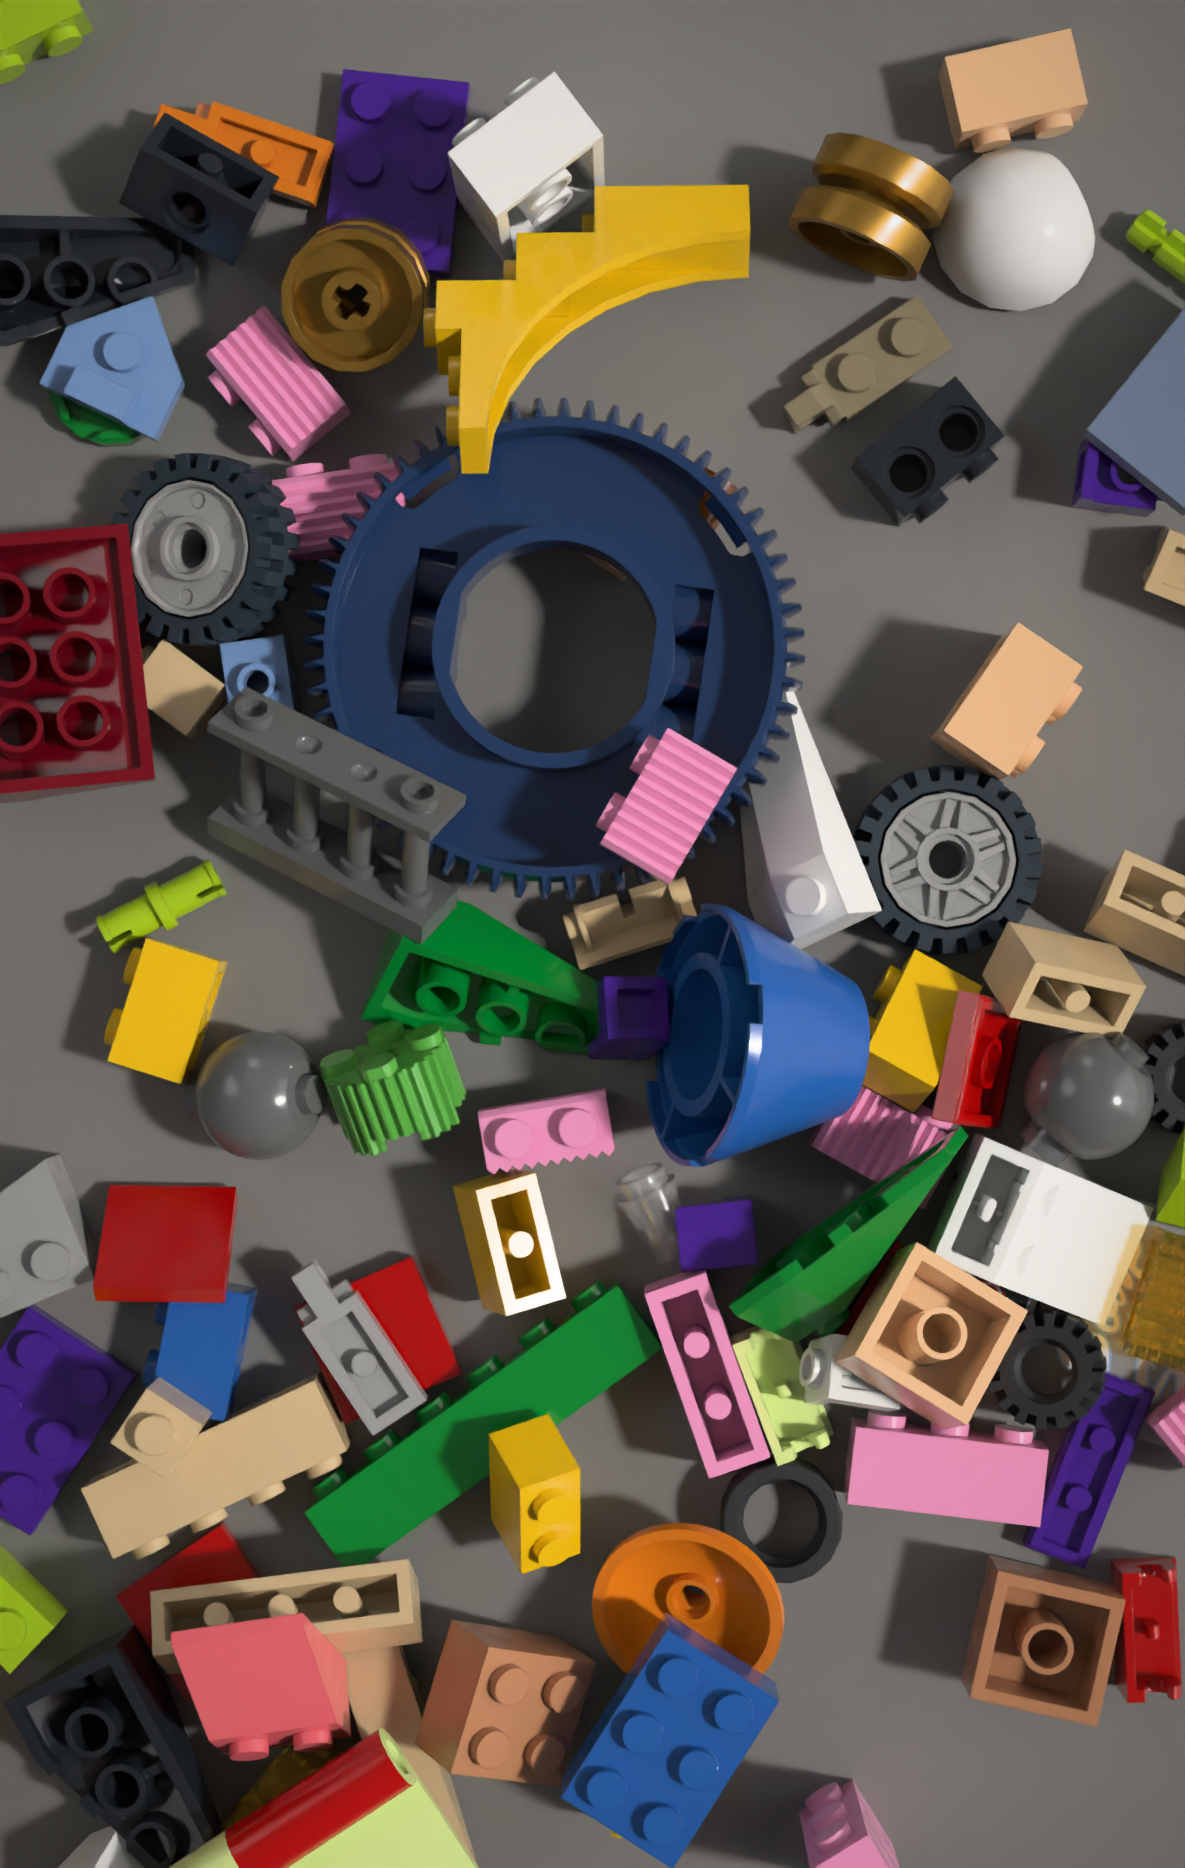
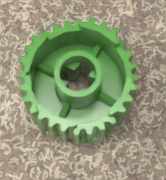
(394, 1086)

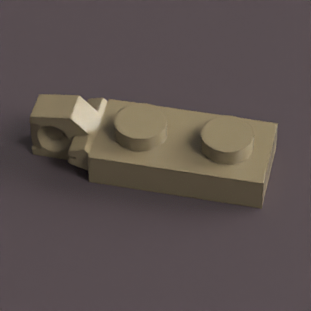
(869, 366)

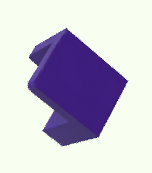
(631, 1018)
(716, 1234)

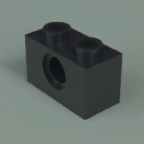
(198, 189)

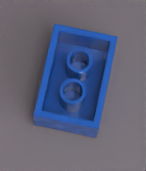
(669, 1740)

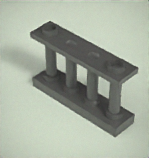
(315, 852)

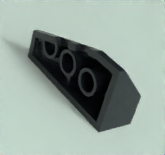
(82, 267)
(121, 1747)

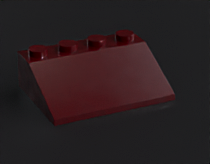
(70, 665)

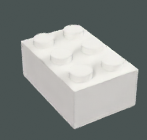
(527, 163)

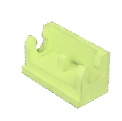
(772, 1376)

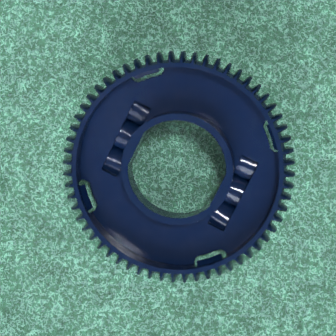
(580, 488)

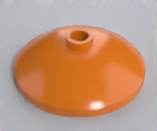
(651, 1576)

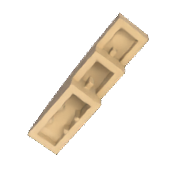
(390, 1699)

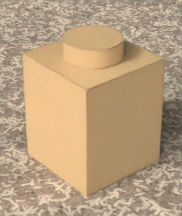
(180, 689)
(161, 1427)

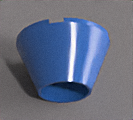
(755, 1040)

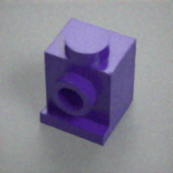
(1101, 489)

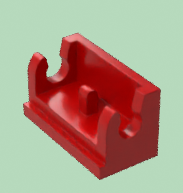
(1149, 1628)

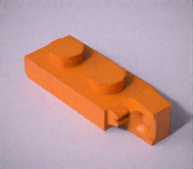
(291, 154)

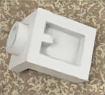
(832, 1383)

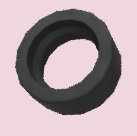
(799, 1472)

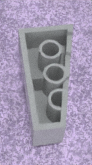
(43, 1238)

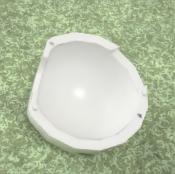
(1015, 230)

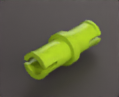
(161, 906)

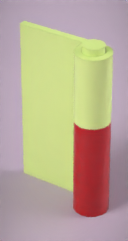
(348, 1814)

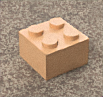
(1008, 704)
(931, 1336)

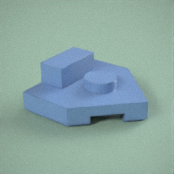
(119, 368)

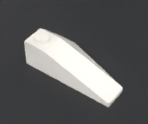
(798, 847)

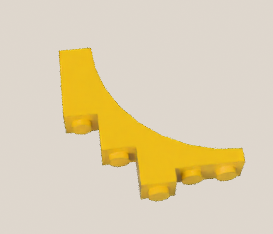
(627, 248)

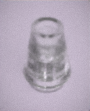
(650, 1202)

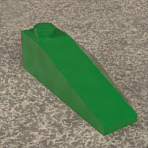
(483, 982)
(823, 1269)

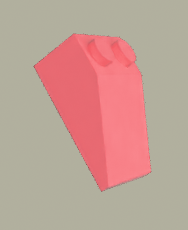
(265, 1685)

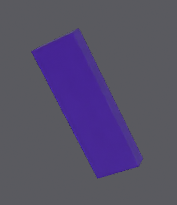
(1089, 1471)

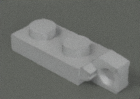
(356, 1349)

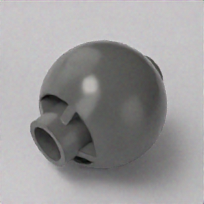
(257, 1095)
(1087, 1097)

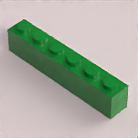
(449, 1447)

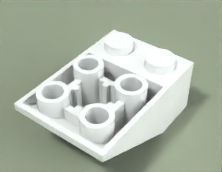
(1039, 1230)

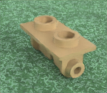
(609, 931)

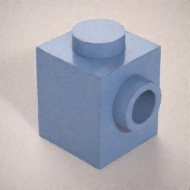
(262, 666)

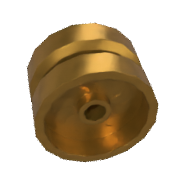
(871, 206)
(328, 321)

